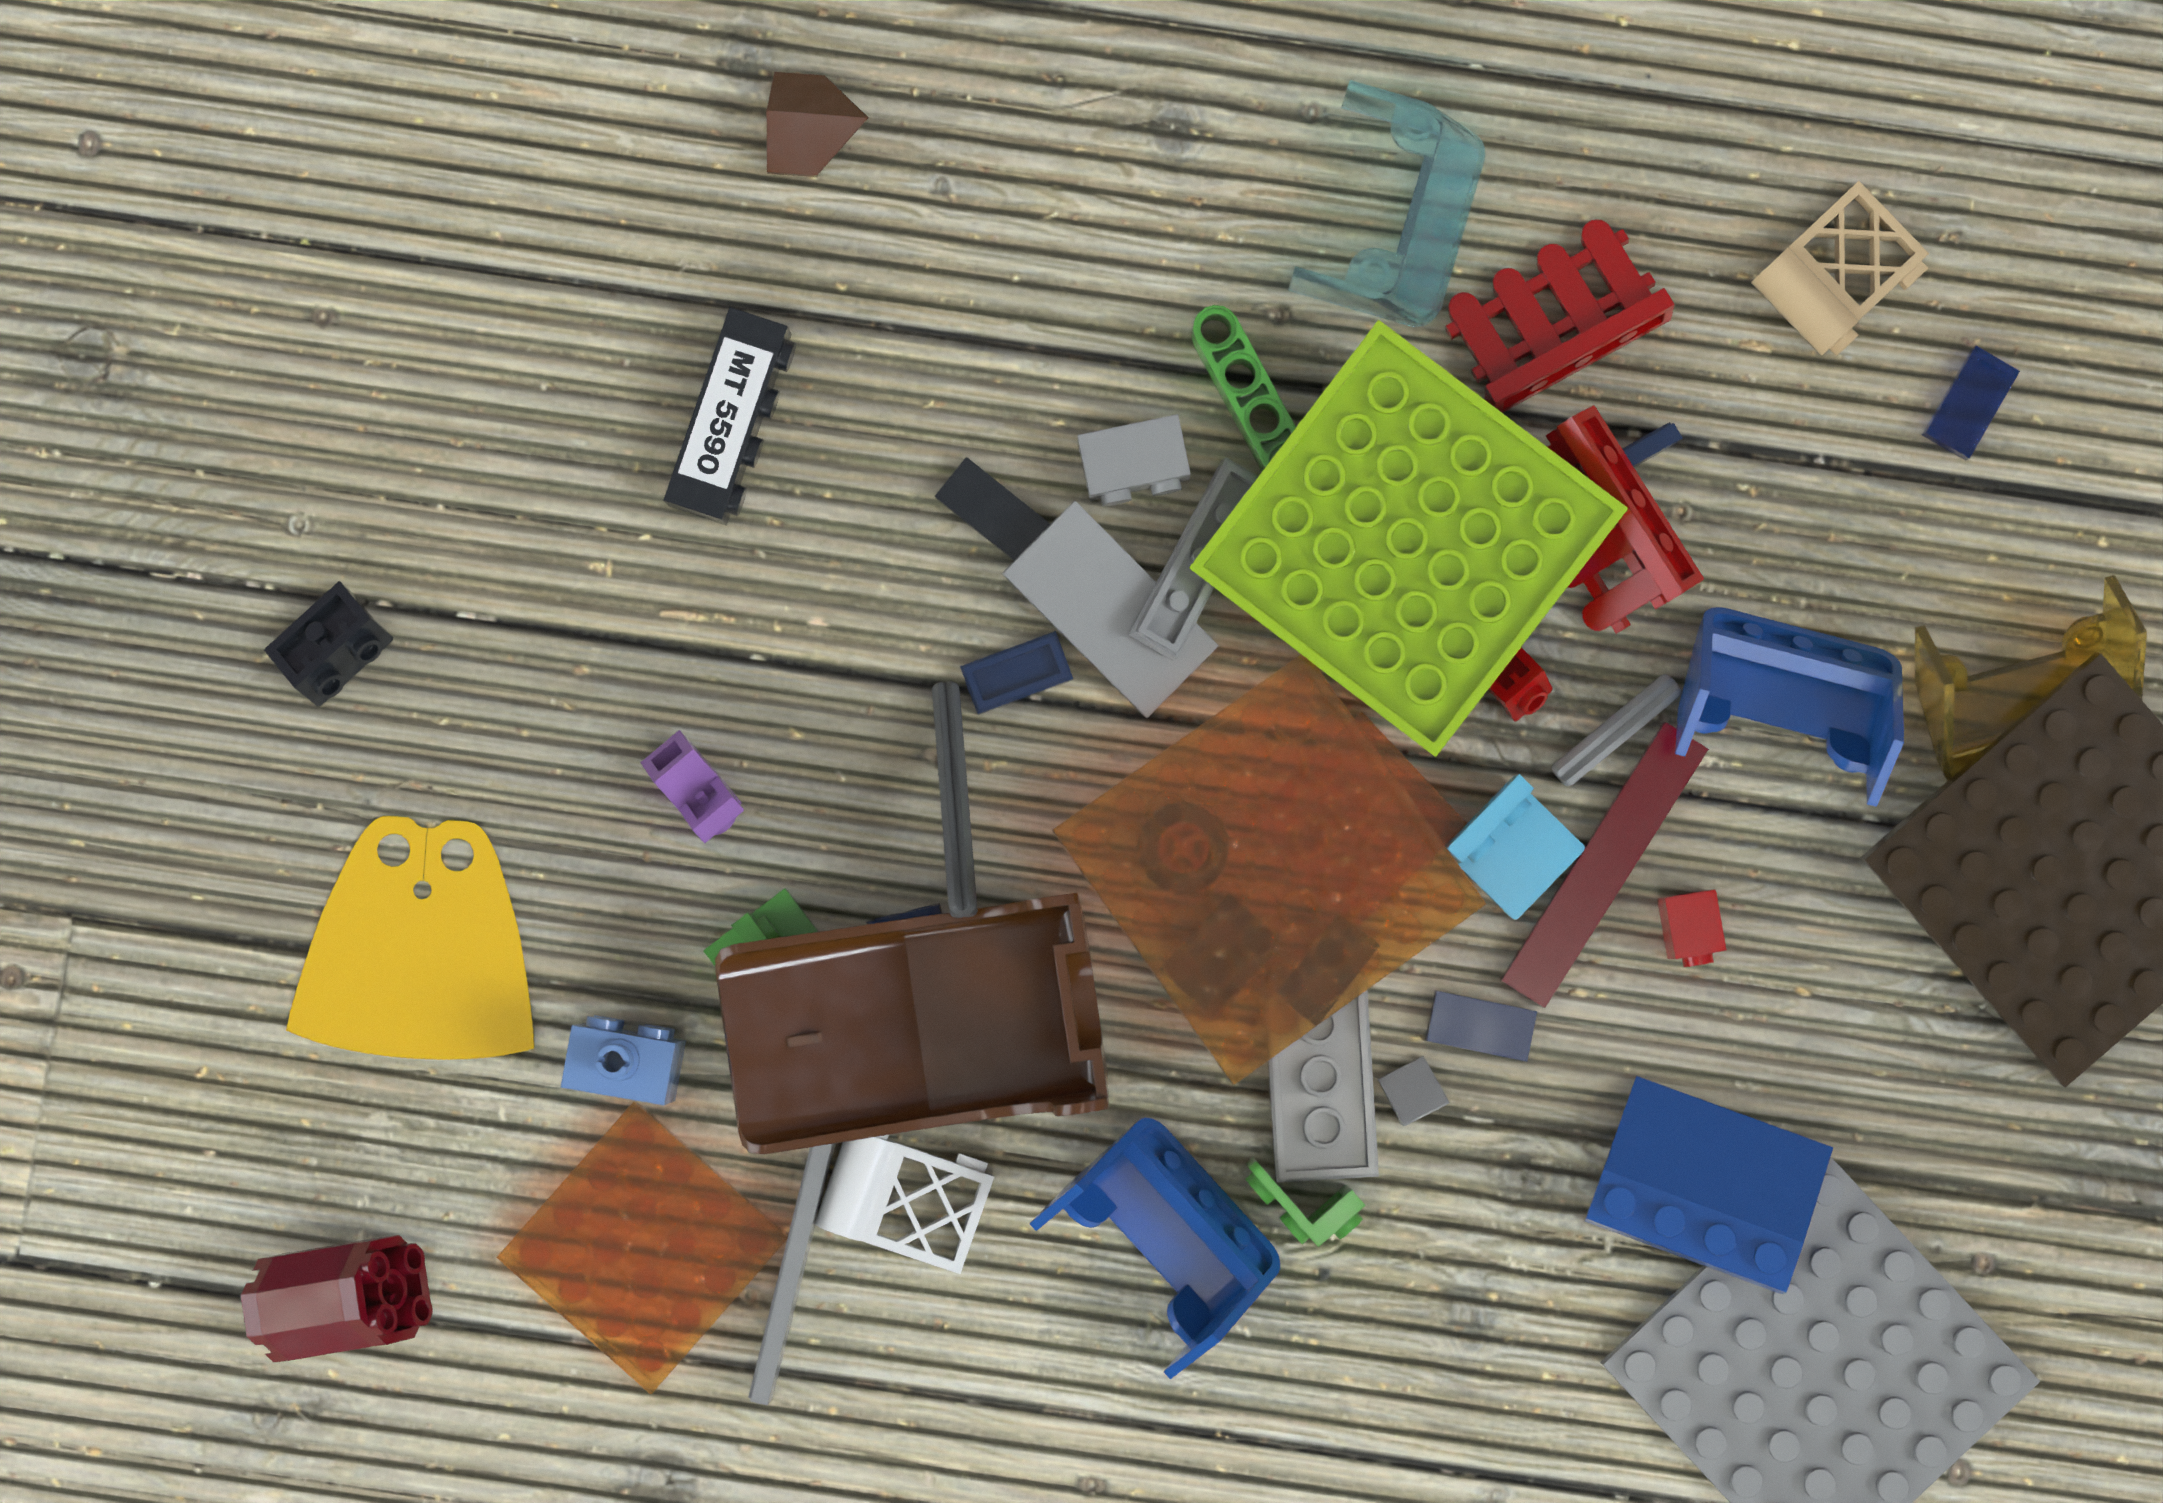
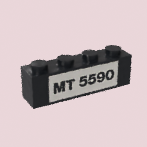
(729, 416)

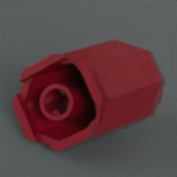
(337, 1298)

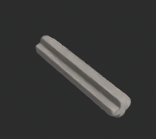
(1616, 730)

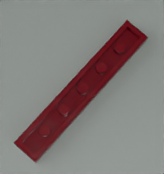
(1602, 867)

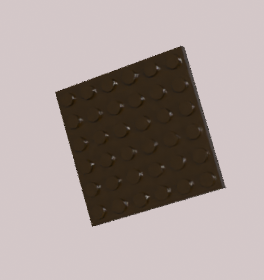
(2049, 869)

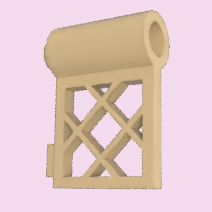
(1818, 302)

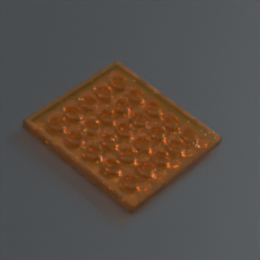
(1269, 868)

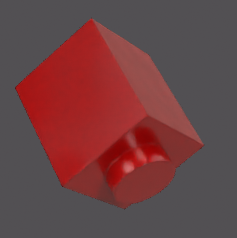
(1692, 927)

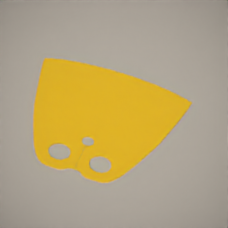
(412, 971)

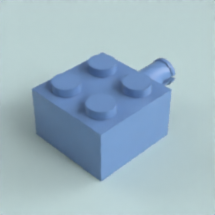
(623, 1062)

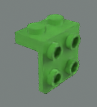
(1335, 1216)

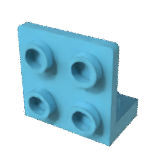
(1514, 848)

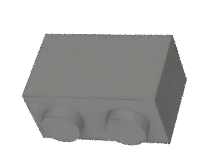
(1134, 460)

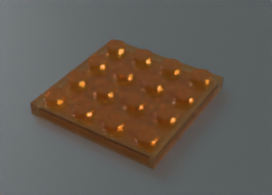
(643, 1247)

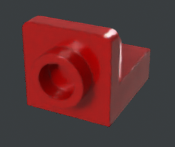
(1521, 686)

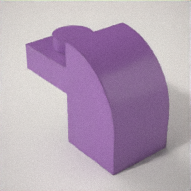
(693, 786)

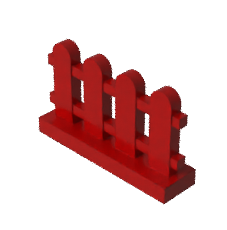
(1586, 315)
(1641, 536)

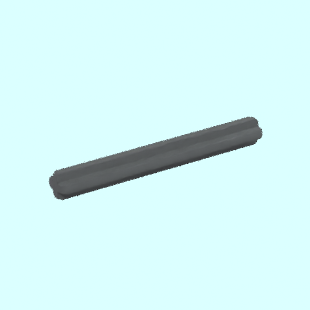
(954, 800)

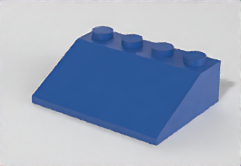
(1710, 1185)

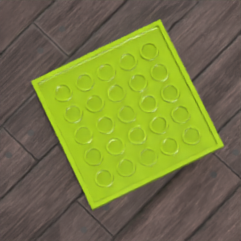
(1408, 538)

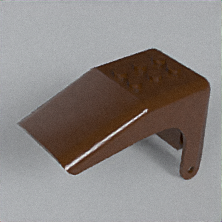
(912, 1025)

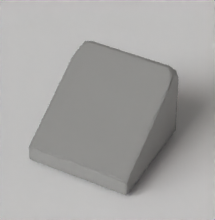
(1413, 1091)

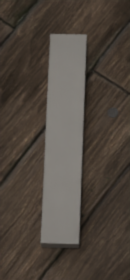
(791, 1274)

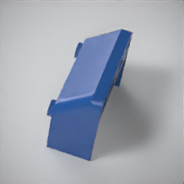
(1798, 684)
(1180, 1226)

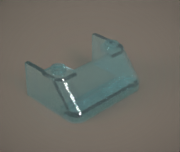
(1415, 279)

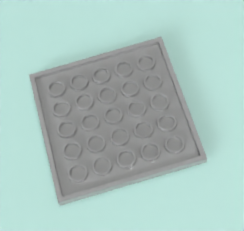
(1830, 1391)

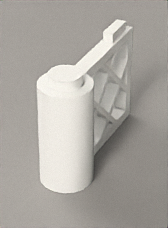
(861, 1192)

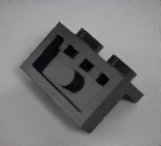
(328, 645)

